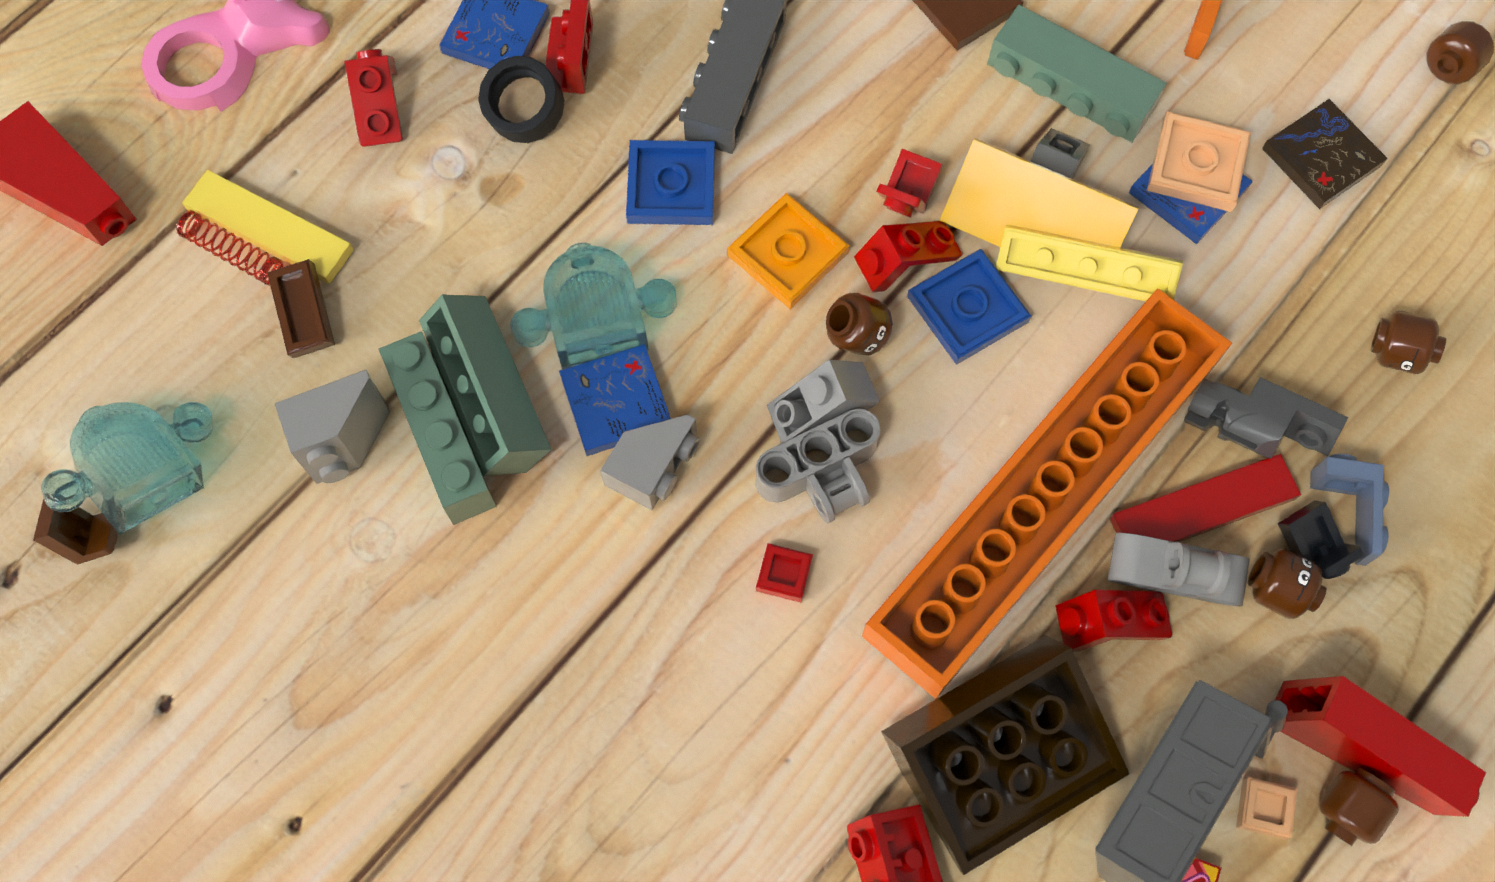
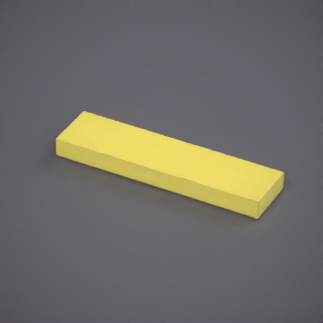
(267, 225)
(1087, 264)

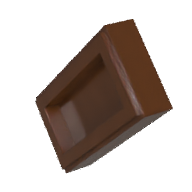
(301, 308)

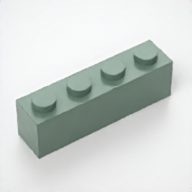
(1075, 73)
(484, 385)
(437, 428)

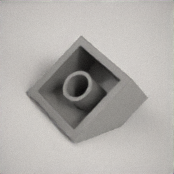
(333, 425)

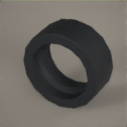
(504, 74)

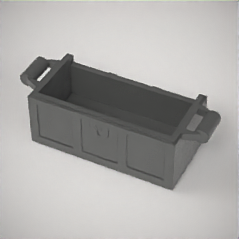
(1185, 786)

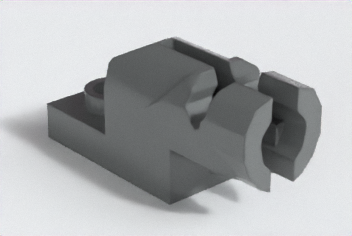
(1264, 417)

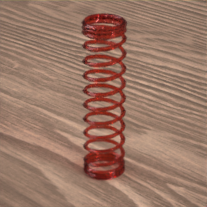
(197, 225)

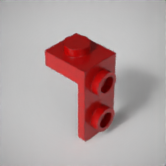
(374, 97)
(910, 183)
(904, 245)
(1113, 616)

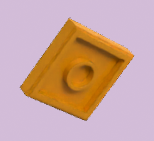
(788, 250)

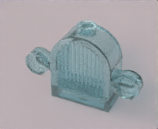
(592, 306)
(130, 462)

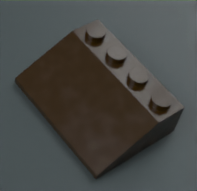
(1007, 752)

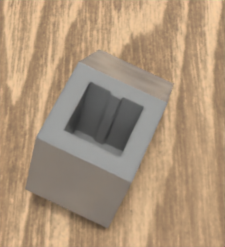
(821, 396)
(647, 458)

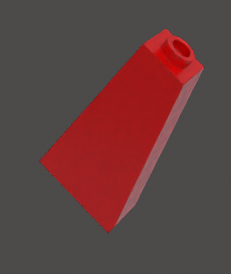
(55, 180)
(1365, 733)

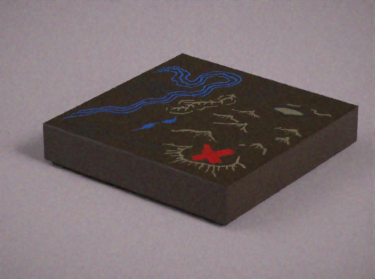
(1324, 153)

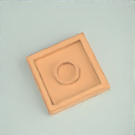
(1199, 161)

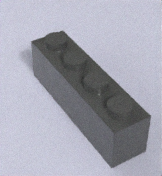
(732, 71)

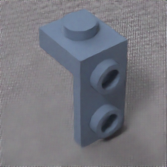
(1366, 480)

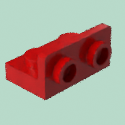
(570, 46)
(893, 847)

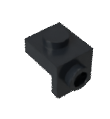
(1316, 537)

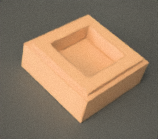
(1267, 808)

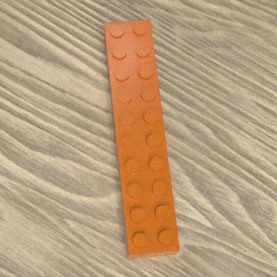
(1044, 493)

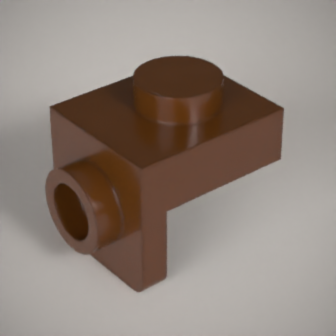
(75, 534)

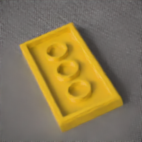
(1013, 191)

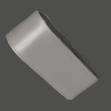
(832, 483)
(1178, 569)

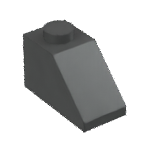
(1060, 153)

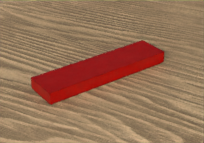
(1211, 502)

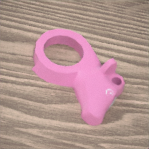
(243, 33)

